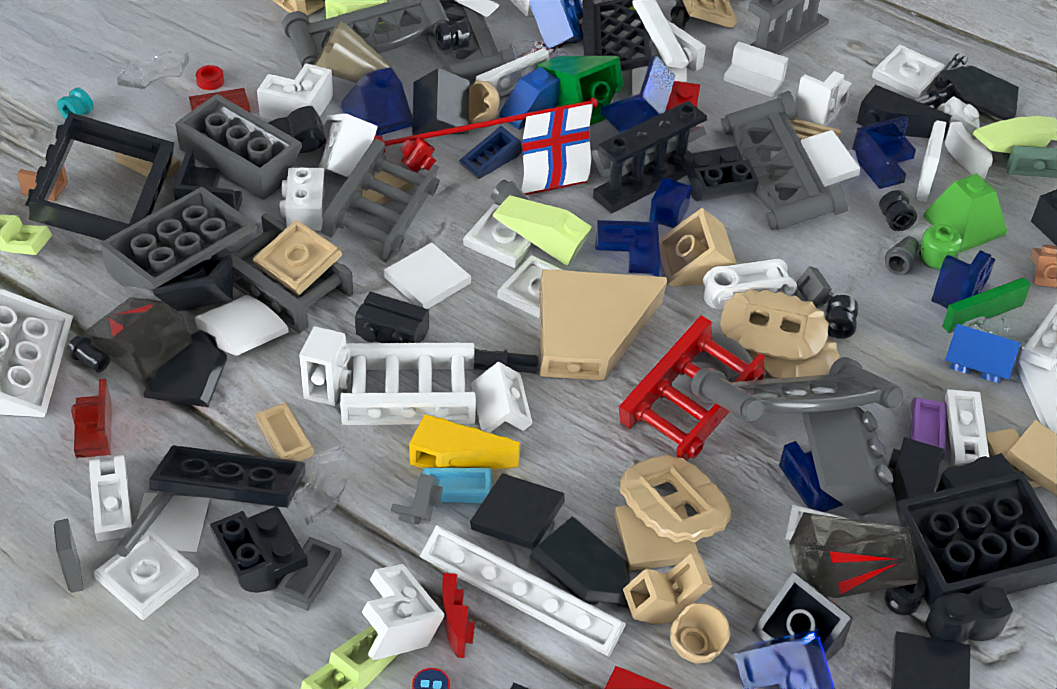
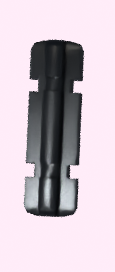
(957, 61)

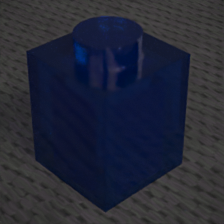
(670, 203)

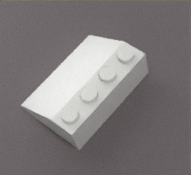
(29, 354)

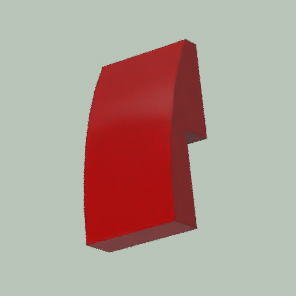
(456, 623)

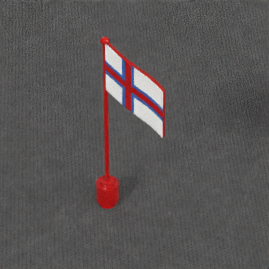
(552, 145)

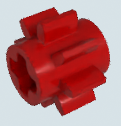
(417, 154)

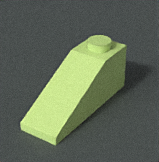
(546, 226)

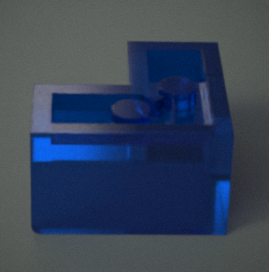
(647, 104)
(881, 148)
(636, 238)
(962, 280)
(789, 661)

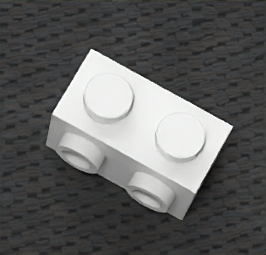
(304, 197)
(324, 366)

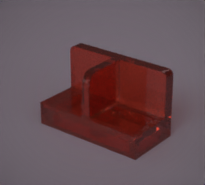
(93, 423)

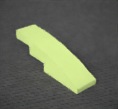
(1019, 131)
(21, 238)
(349, 665)

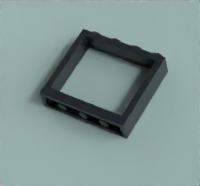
(106, 137)

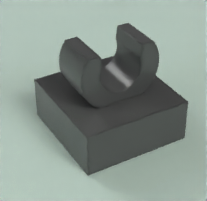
(813, 287)

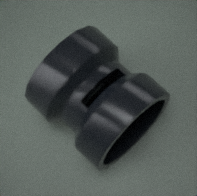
(452, 35)
(898, 211)
(841, 316)

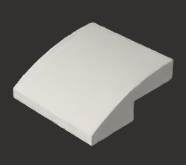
(241, 325)

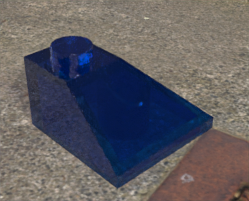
(379, 101)

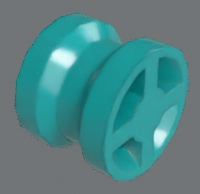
(77, 102)

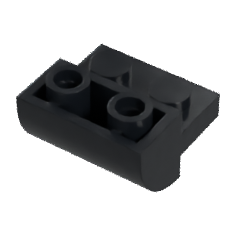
(719, 173)
(259, 548)

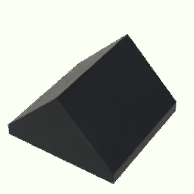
(440, 102)
(199, 286)
(804, 608)

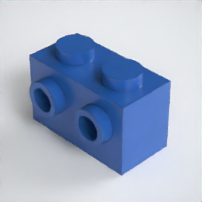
(982, 352)

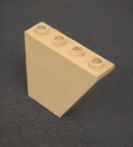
(592, 320)

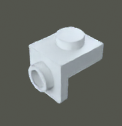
(961, 113)

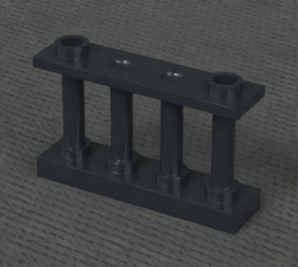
(634, 142)

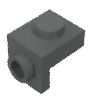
(426, 497)

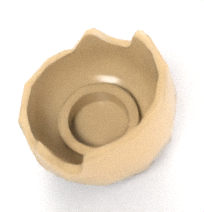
(483, 102)
(700, 633)

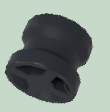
(902, 601)

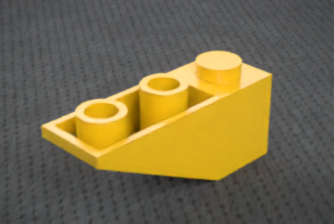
(452, 445)

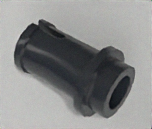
(82, 349)

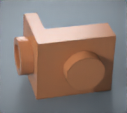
(1046, 265)

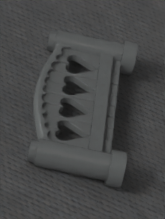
(310, 37)
(481, 43)
(812, 198)
(843, 388)

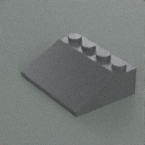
(173, 239)

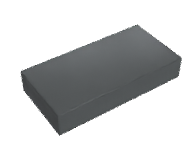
(68, 555)
(304, 585)

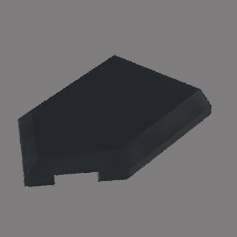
(984, 91)
(190, 374)
(583, 564)

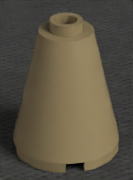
(349, 55)

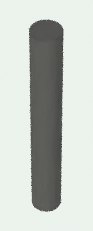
(143, 523)

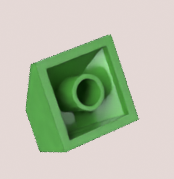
(970, 209)

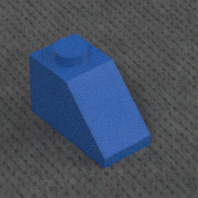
(532, 93)

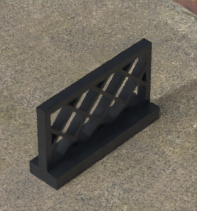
(597, 38)

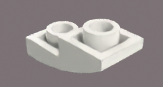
(967, 152)

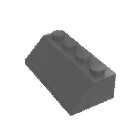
(238, 145)

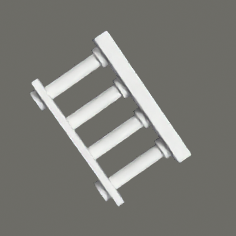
(408, 408)

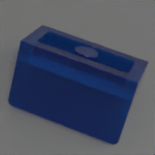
(802, 474)

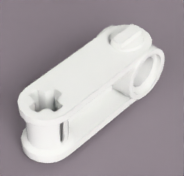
(725, 281)

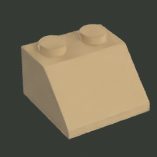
(695, 249)

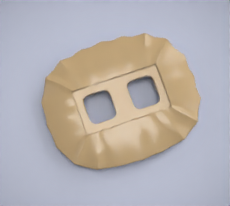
(771, 338)
(782, 368)
(692, 489)

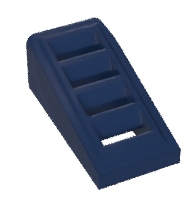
(511, 150)

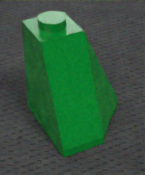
(586, 79)

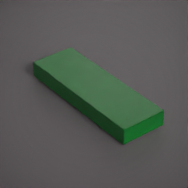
(987, 304)

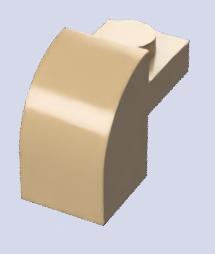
(662, 596)

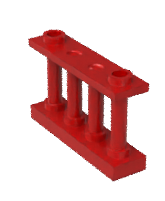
(659, 385)

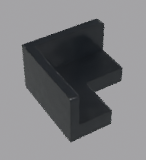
(194, 177)

